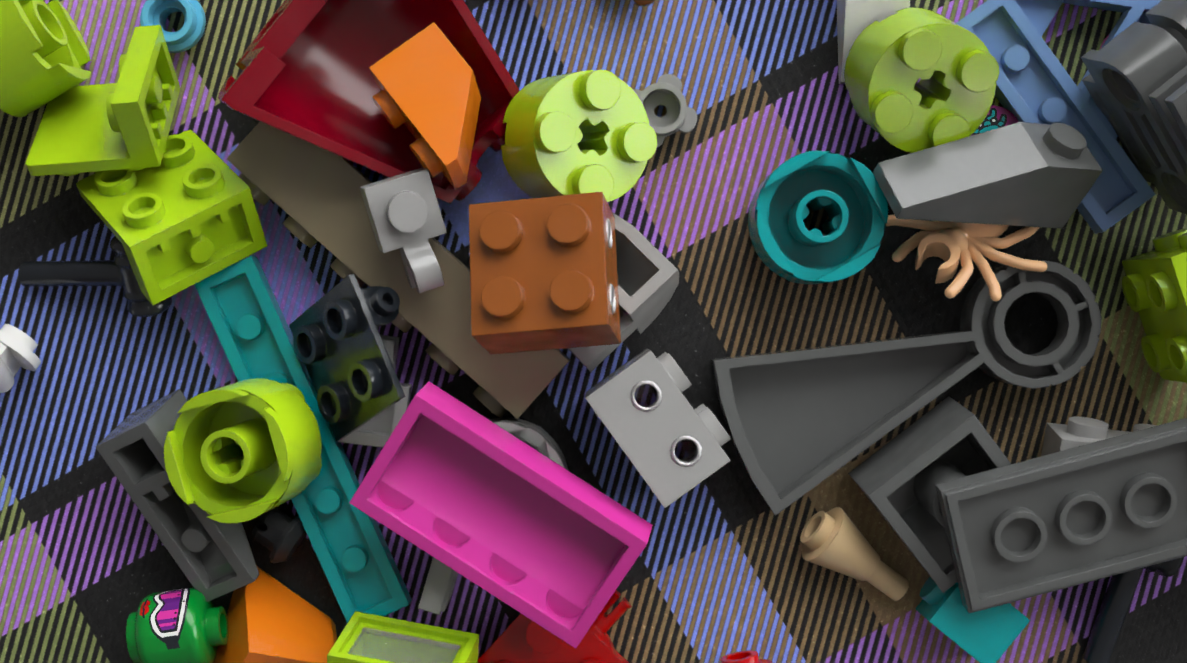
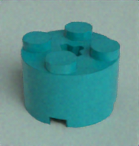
(854, 225)

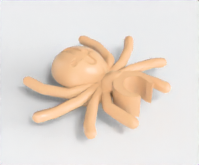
(964, 242)

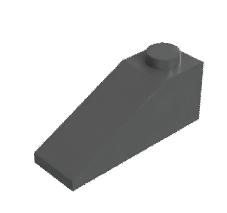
(995, 177)
(208, 552)

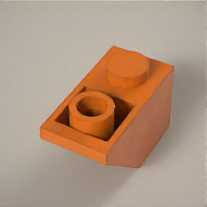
(435, 97)

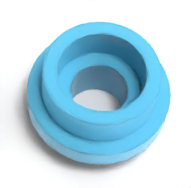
(156, 12)

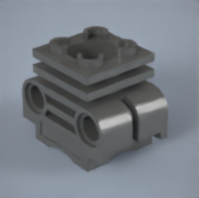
(1143, 94)

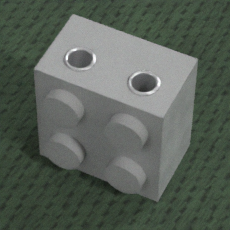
(658, 426)

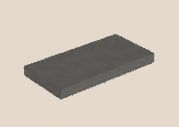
(1068, 516)

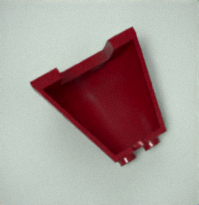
(315, 81)

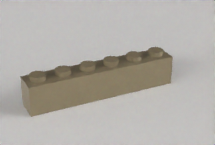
(328, 207)

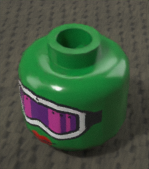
(176, 628)

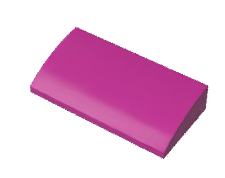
(502, 514)

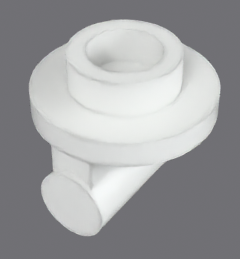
(15, 352)

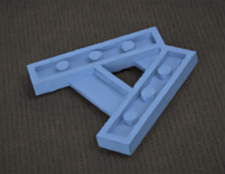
(1042, 92)

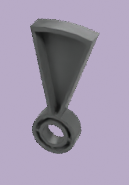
(819, 407)

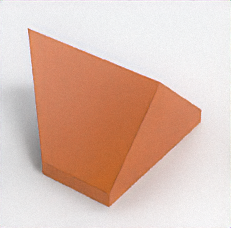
(275, 626)

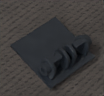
(346, 354)

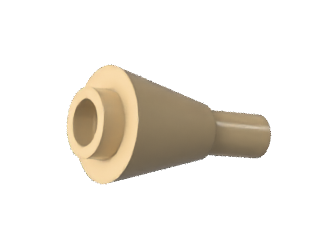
(838, 545)

